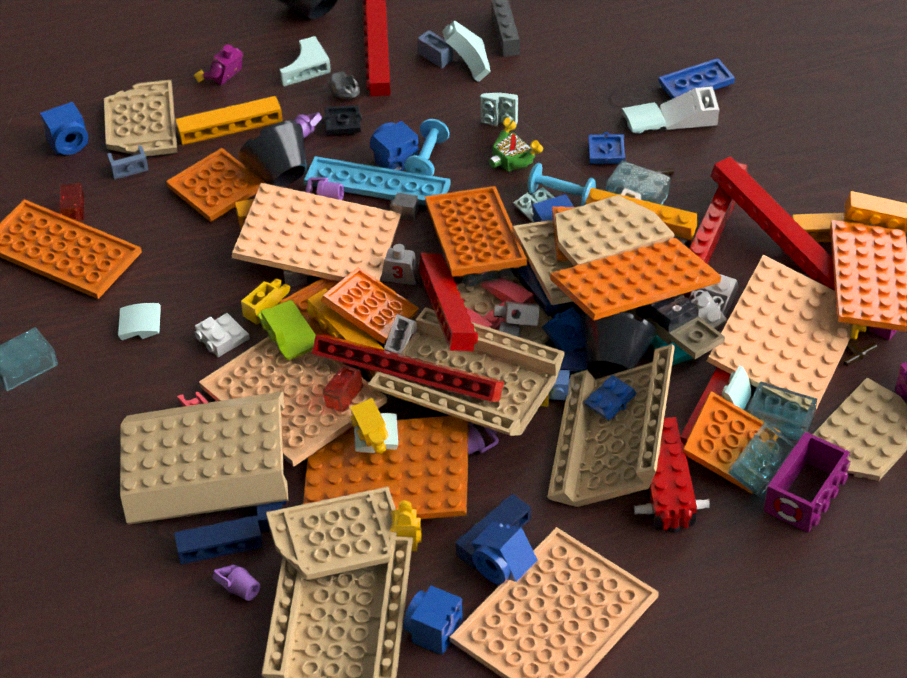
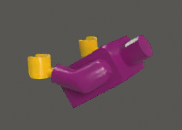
(223, 66)

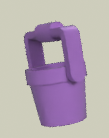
(308, 122)
(325, 188)
(476, 441)
(238, 582)

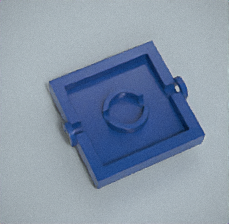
(606, 149)
(565, 330)
(609, 397)

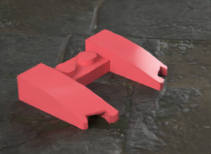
(506, 292)

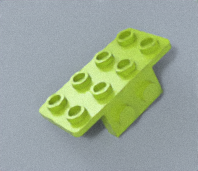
(288, 329)

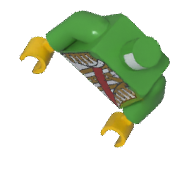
(512, 151)

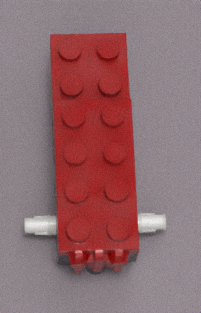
(671, 489)

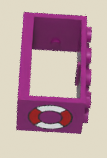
(794, 509)

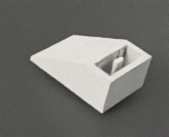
(691, 109)
(721, 293)

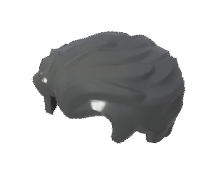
(343, 86)

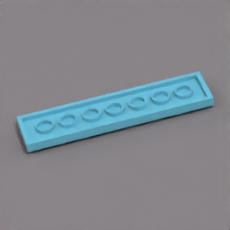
(376, 180)

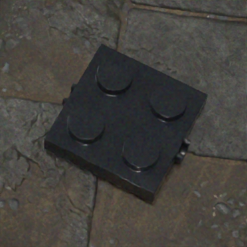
(342, 119)

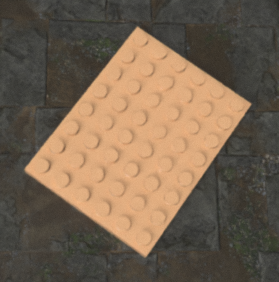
(315, 234)
(784, 332)
(305, 418)
(556, 614)

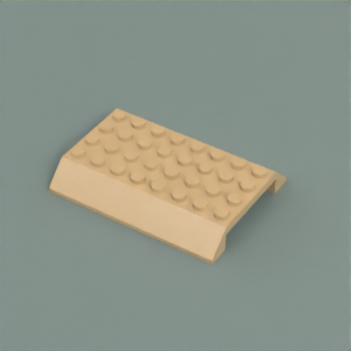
(523, 365)
(615, 456)
(202, 458)
(339, 621)

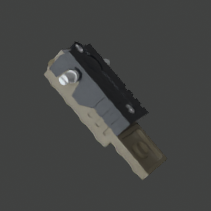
(678, 322)

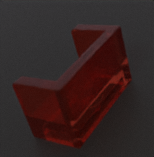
(72, 201)
(343, 388)

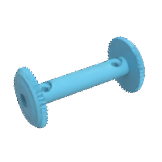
(434, 132)
(536, 178)

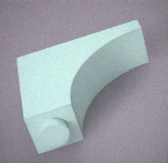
(469, 48)
(309, 64)

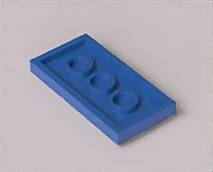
(703, 75)

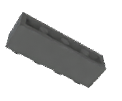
(505, 27)

